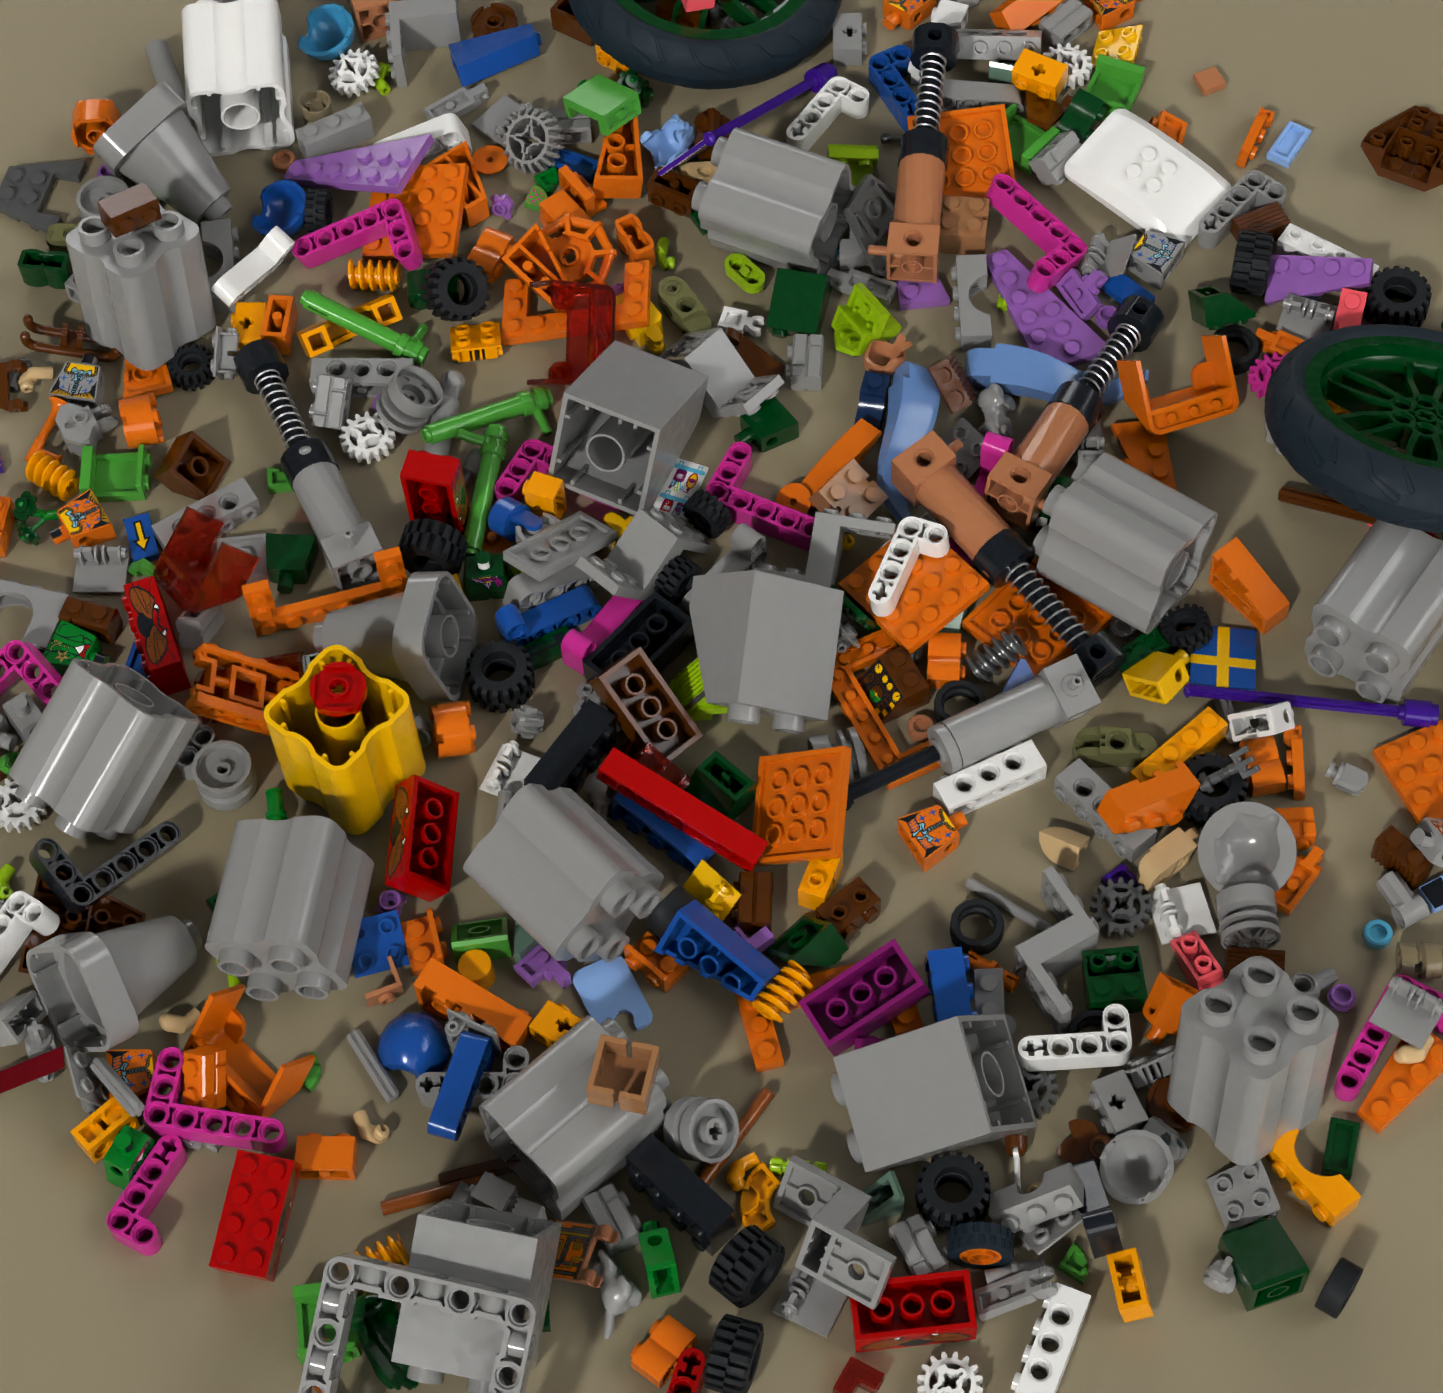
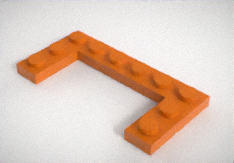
(522, 328)
(270, 619)
(860, 711)
(762, 1033)

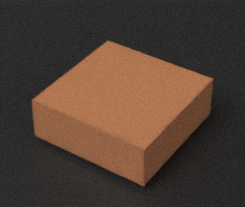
(1209, 81)

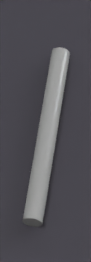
(1007, 905)

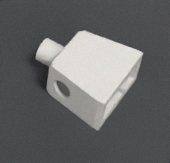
(1271, 721)

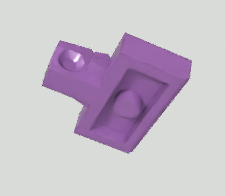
(1082, 291)
(541, 965)

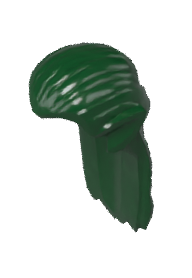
(376, 1327)

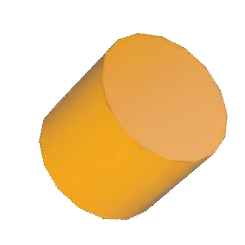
(477, 967)

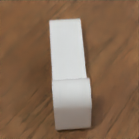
(835, 97)
(445, 129)
(254, 267)
(902, 567)
(18, 918)
(1074, 1043)

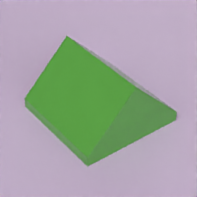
(485, 935)

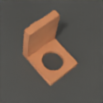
(387, 993)

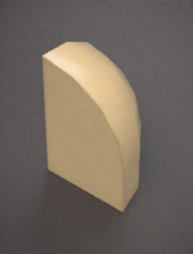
(1063, 846)

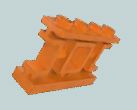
(232, 708)

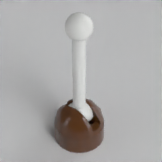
(1016, 1147)

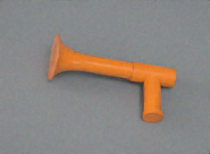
(46, 430)

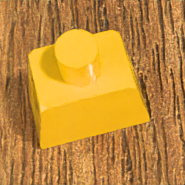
(1158, 676)

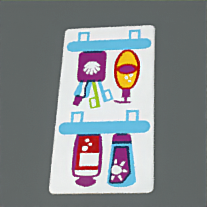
(680, 486)

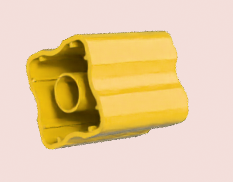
(346, 760)

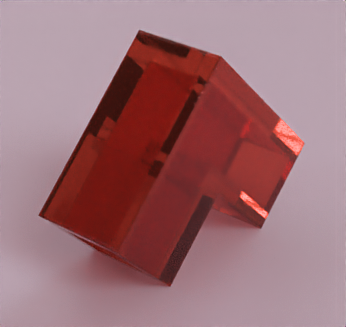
(857, 1375)

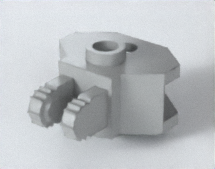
(83, 425)

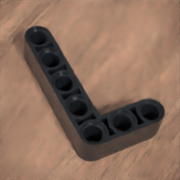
(107, 871)

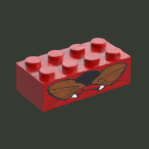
(435, 488)
(155, 636)
(422, 838)
(255, 1215)
(917, 1312)

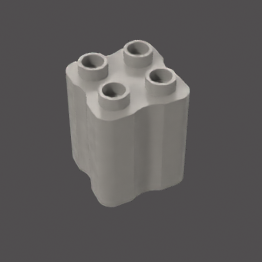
(774, 202)
(142, 288)
(1123, 541)
(1381, 613)
(102, 749)
(564, 874)
(290, 907)
(1251, 1059)
(553, 1130)

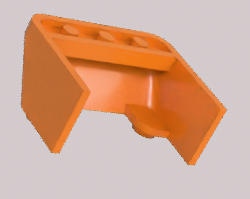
(1209, 397)
(250, 1082)

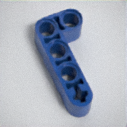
(886, 76)
(567, 609)
(470, 1059)

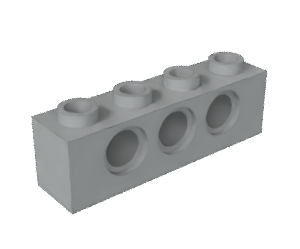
(997, 43)
(368, 374)
(217, 505)
(1081, 778)

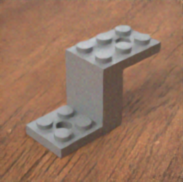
(419, 27)
(730, 385)
(828, 543)
(642, 553)
(1055, 950)
(832, 1233)

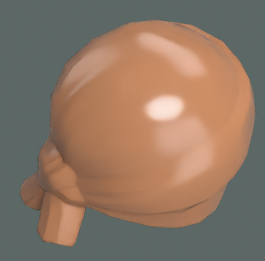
(886, 357)

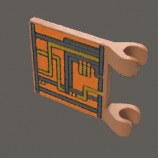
(575, 1251)

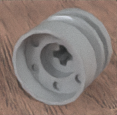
(409, 399)
(858, 756)
(1248, 916)

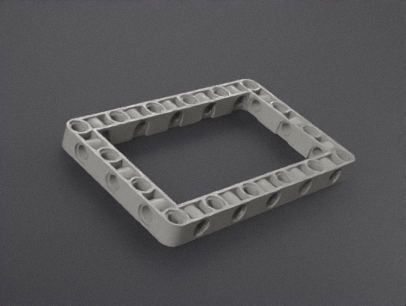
(338, 1300)

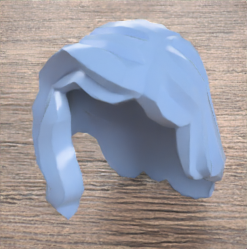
(669, 142)

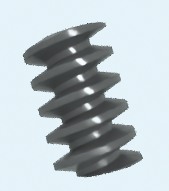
(997, 656)

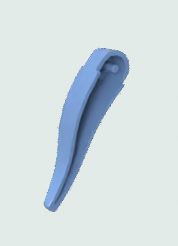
(1028, 373)
(911, 415)

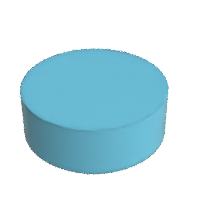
(1377, 934)

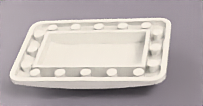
(1146, 177)

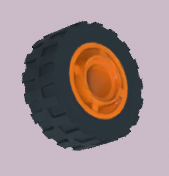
(980, 1245)

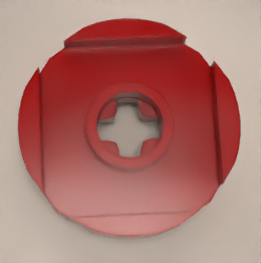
(338, 704)

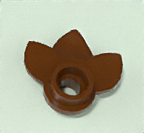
(1082, 1143)

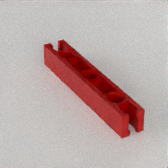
(681, 810)

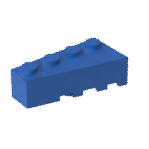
(660, 834)
(716, 951)
(949, 983)

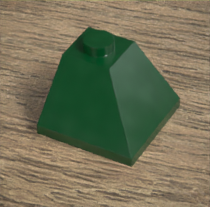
(809, 943)

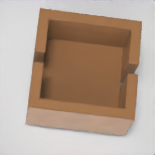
(964, 225)
(849, 492)
(623, 1078)

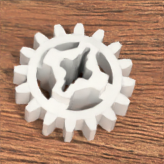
(1073, 59)
(365, 70)
(367, 437)
(16, 812)
(943, 1374)

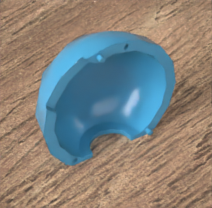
(329, 32)

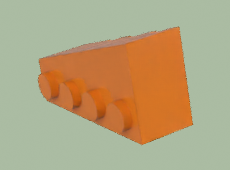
(620, 164)
(444, 989)

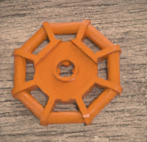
(582, 248)

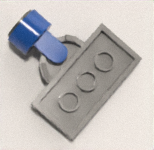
(545, 542)

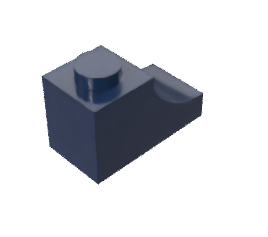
(873, 398)

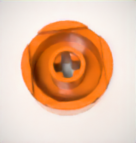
(91, 120)
(141, 420)
(452, 729)

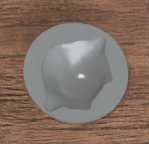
(1247, 846)

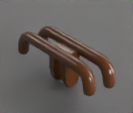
(70, 343)

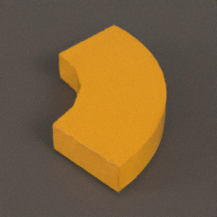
(757, 1198)

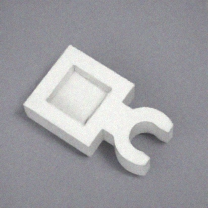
(740, 320)

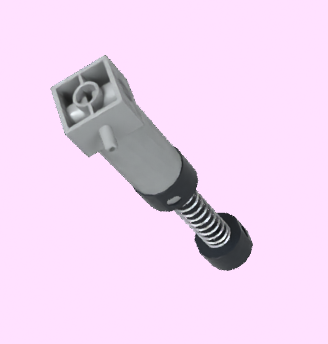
(312, 472)

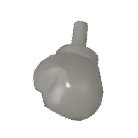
(471, 464)
(1220, 1276)

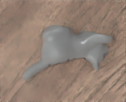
(995, 408)
(616, 1290)

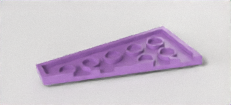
(369, 169)
(1041, 317)

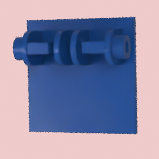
(378, 939)

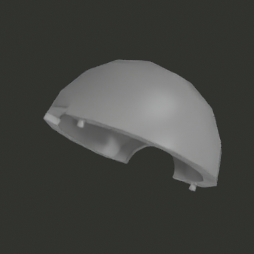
(1136, 1167)

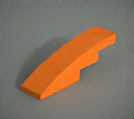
(851, 445)

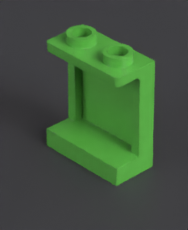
(1116, 83)
(605, 102)
(1026, 139)
(116, 475)
(306, 1301)

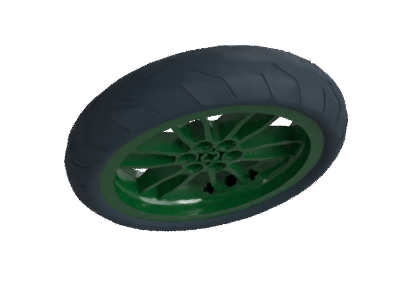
(708, 56)
(1352, 452)

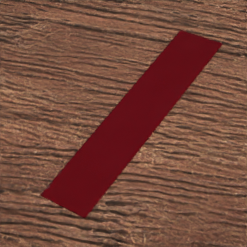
(31, 1069)

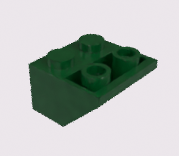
(1216, 307)
(722, 786)
(1114, 978)

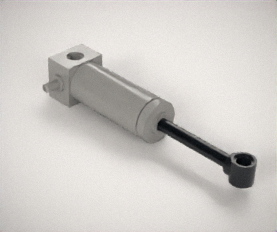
(1048, 700)

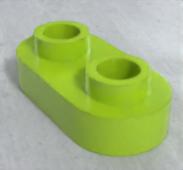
(747, 273)

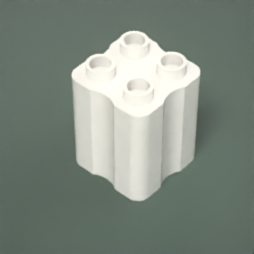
(237, 75)

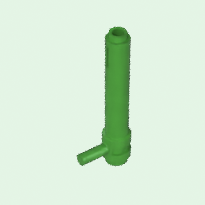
(399, 344)
(523, 404)
(492, 454)

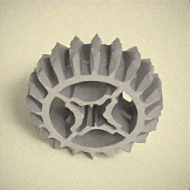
(534, 123)

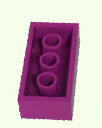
(864, 997)

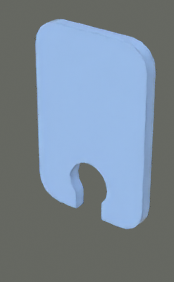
(610, 990)

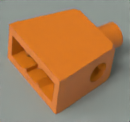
(1164, 1006)

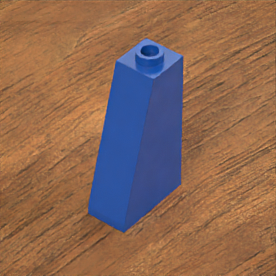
(493, 53)

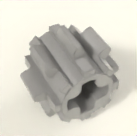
(526, 722)

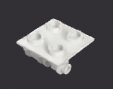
(508, 769)
(1180, 911)

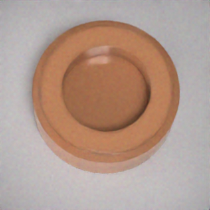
(282, 160)
(918, 727)

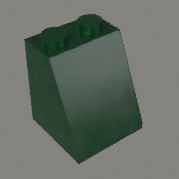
(798, 303)
(1264, 1262)

